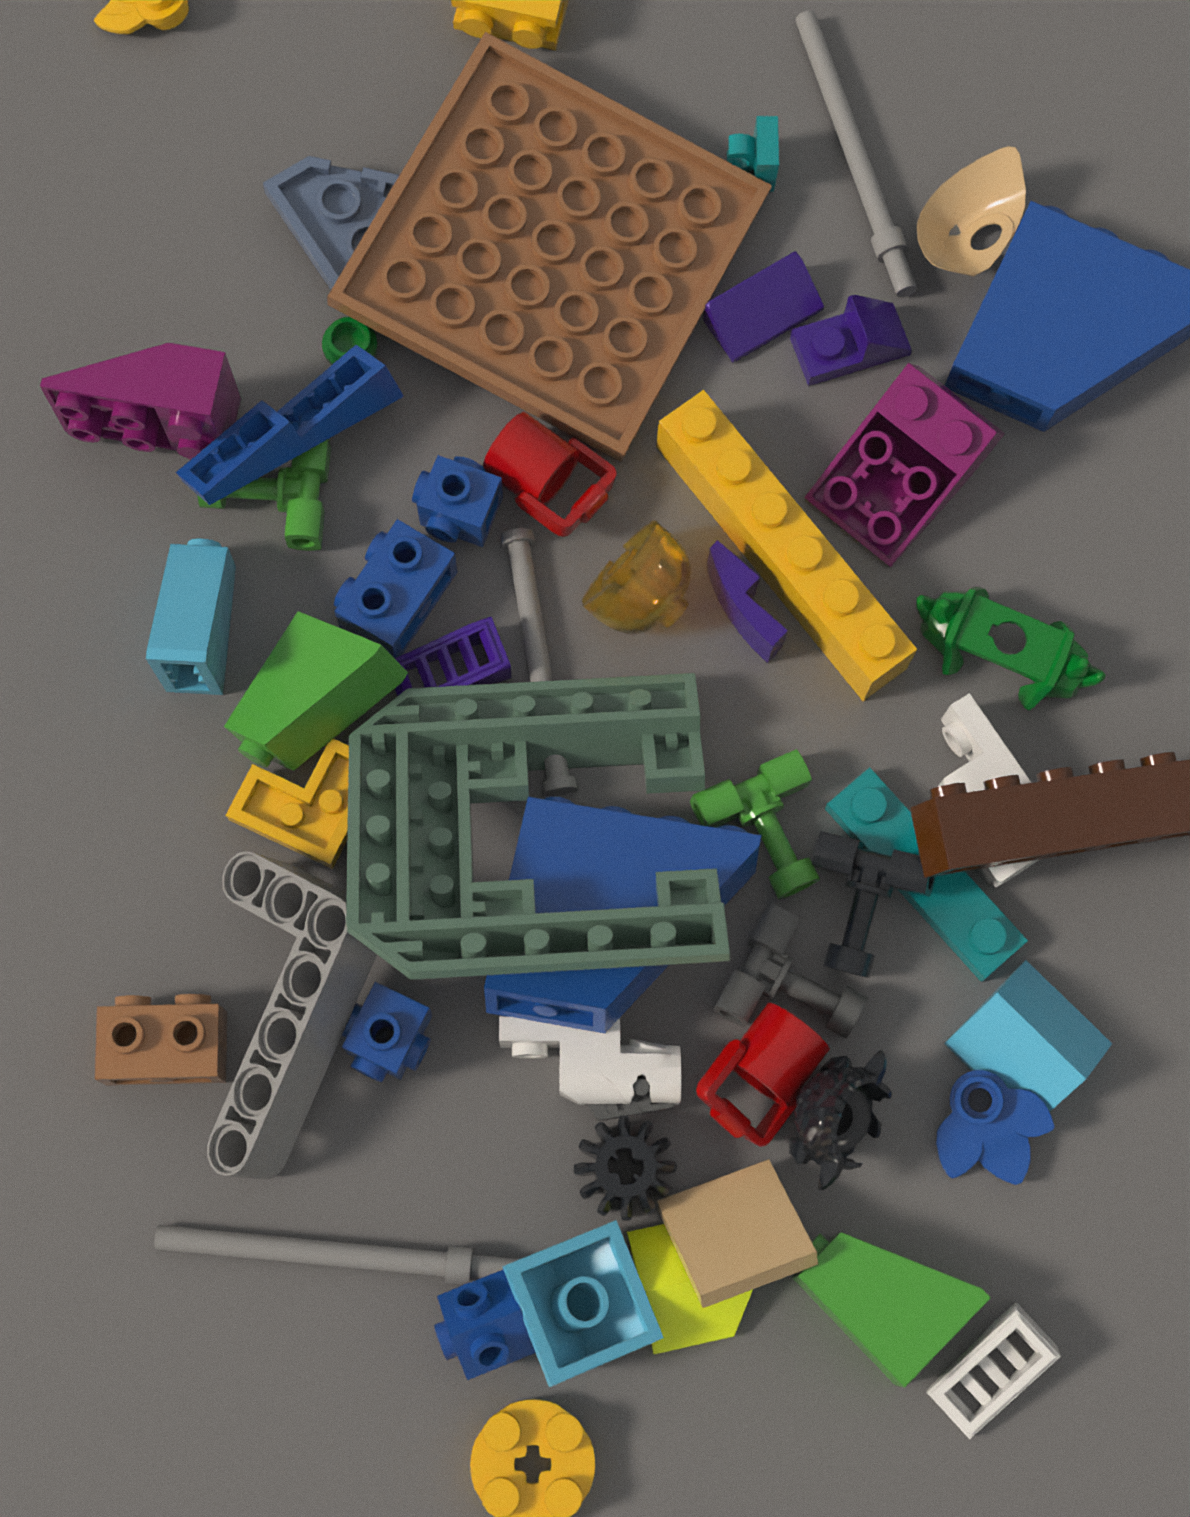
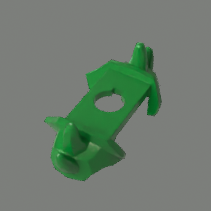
(1049, 657)

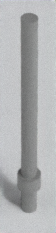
(888, 239)
(456, 1265)

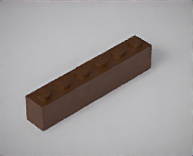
(1052, 816)

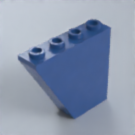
(1068, 319)
(600, 862)

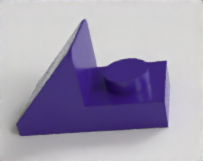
(850, 342)

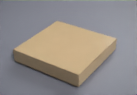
(737, 1233)

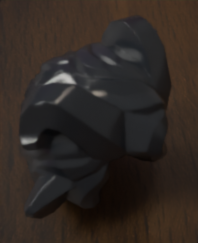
(837, 1114)

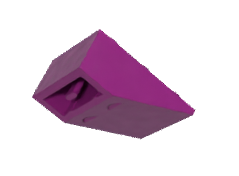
(148, 399)
(903, 464)

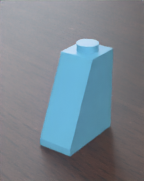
(193, 618)

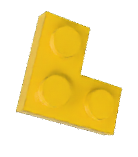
(299, 818)

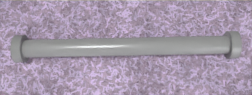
(518, 545)

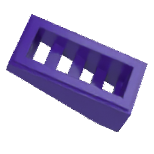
(462, 641)

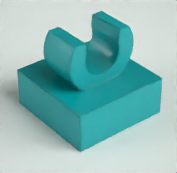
(757, 152)

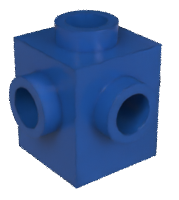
(458, 500)
(384, 1011)
(482, 1325)

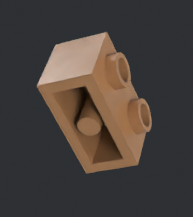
(161, 1042)

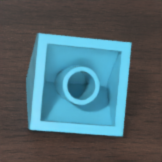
(1030, 1038)
(582, 1303)

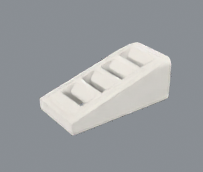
(1009, 1387)

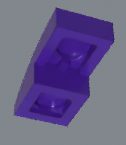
(735, 587)

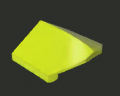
(674, 1298)

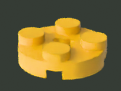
(507, 1437)

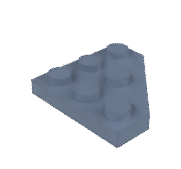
(328, 208)

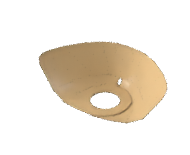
(974, 197)

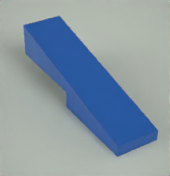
(269, 438)

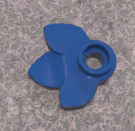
(994, 1136)

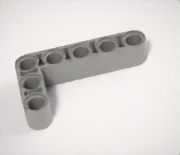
(299, 1021)

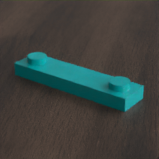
(957, 905)

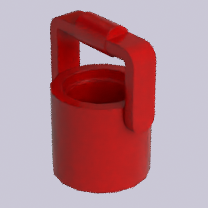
(538, 465)
(774, 1060)

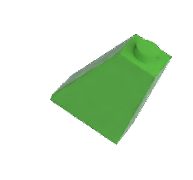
(310, 692)
(888, 1303)

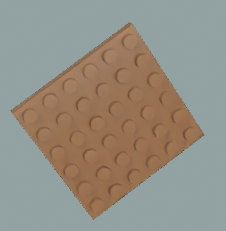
(550, 246)

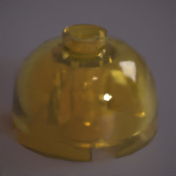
(642, 584)

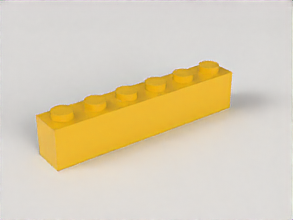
(784, 545)

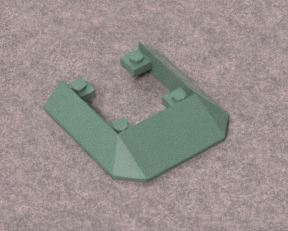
(456, 746)

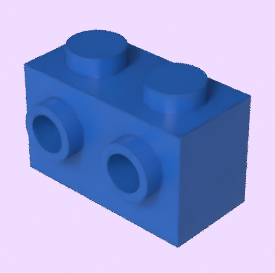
(395, 588)

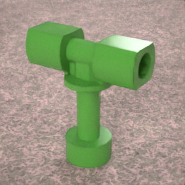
(296, 494)
(756, 804)

